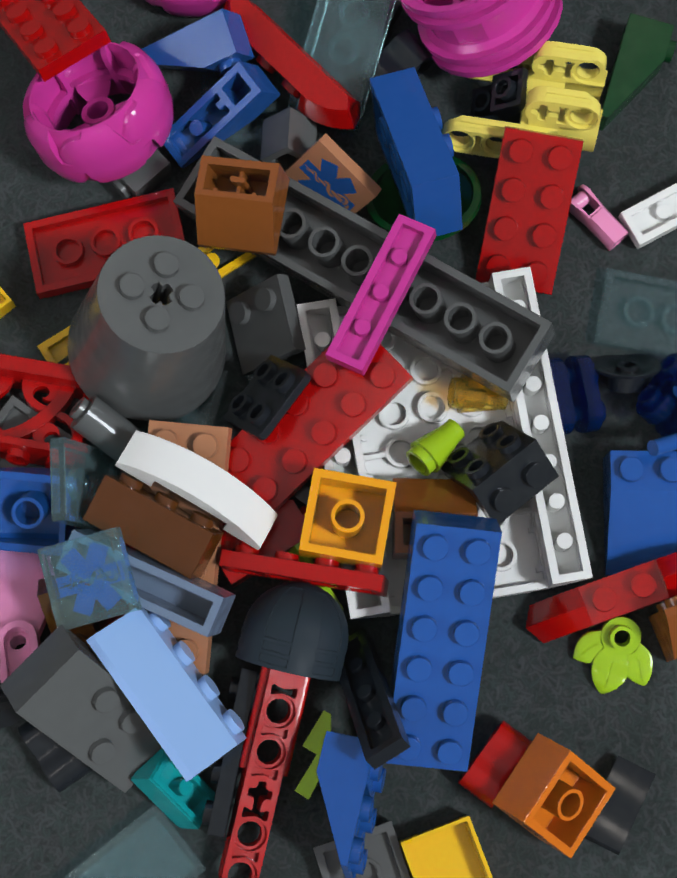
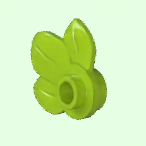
(612, 660)

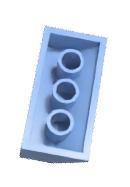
(168, 690)

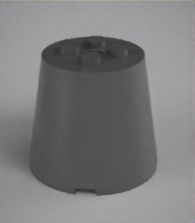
(144, 354)

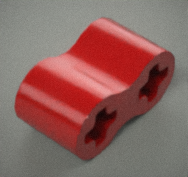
(494, 763)

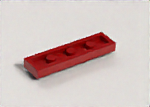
(288, 568)

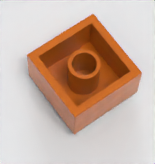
(554, 795)

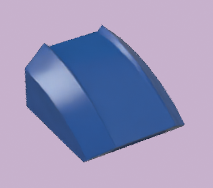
(27, 511)

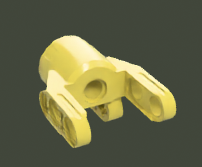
(558, 100)

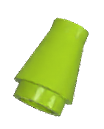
(433, 449)

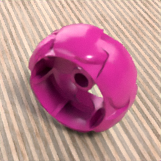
(114, 137)

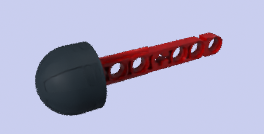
(295, 637)

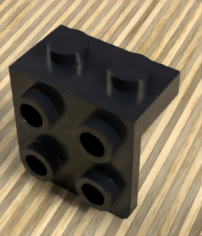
(267, 397)
(500, 469)

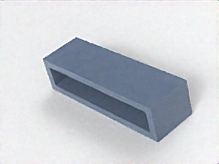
(175, 597)

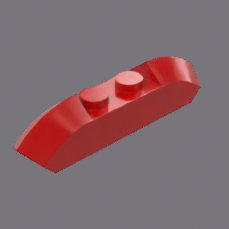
(320, 93)
(604, 599)

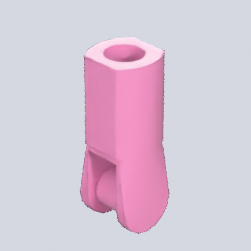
(601, 221)

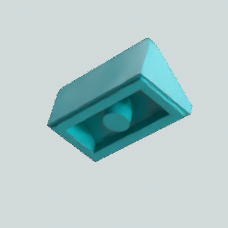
(168, 790)

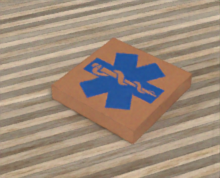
(334, 175)

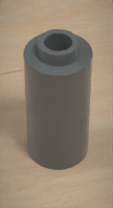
(102, 426)

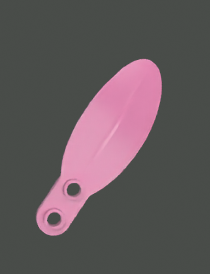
(20, 609)

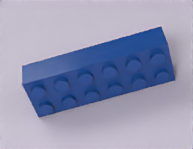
(443, 635)

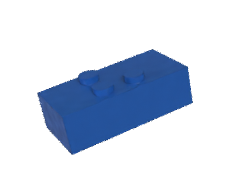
(417, 150)

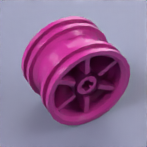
(483, 35)

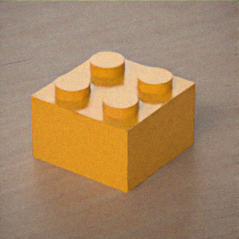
(347, 518)

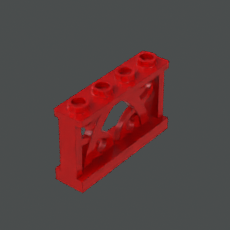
(34, 377)

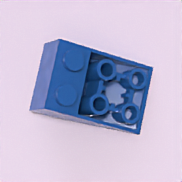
(348, 794)

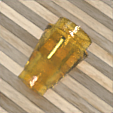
(471, 396)

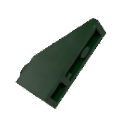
(638, 60)

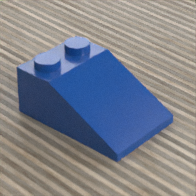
(638, 508)

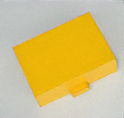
(446, 852)

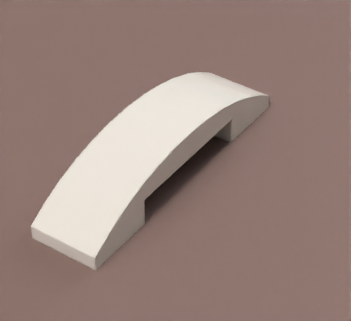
(200, 483)

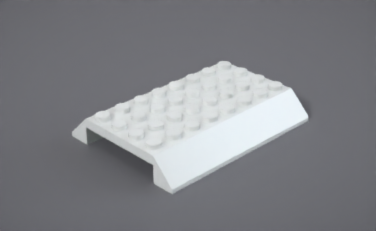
(542, 539)

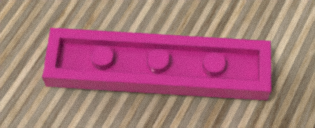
(381, 294)

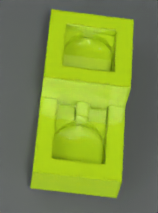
(314, 743)

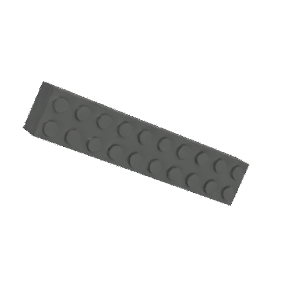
(443, 309)

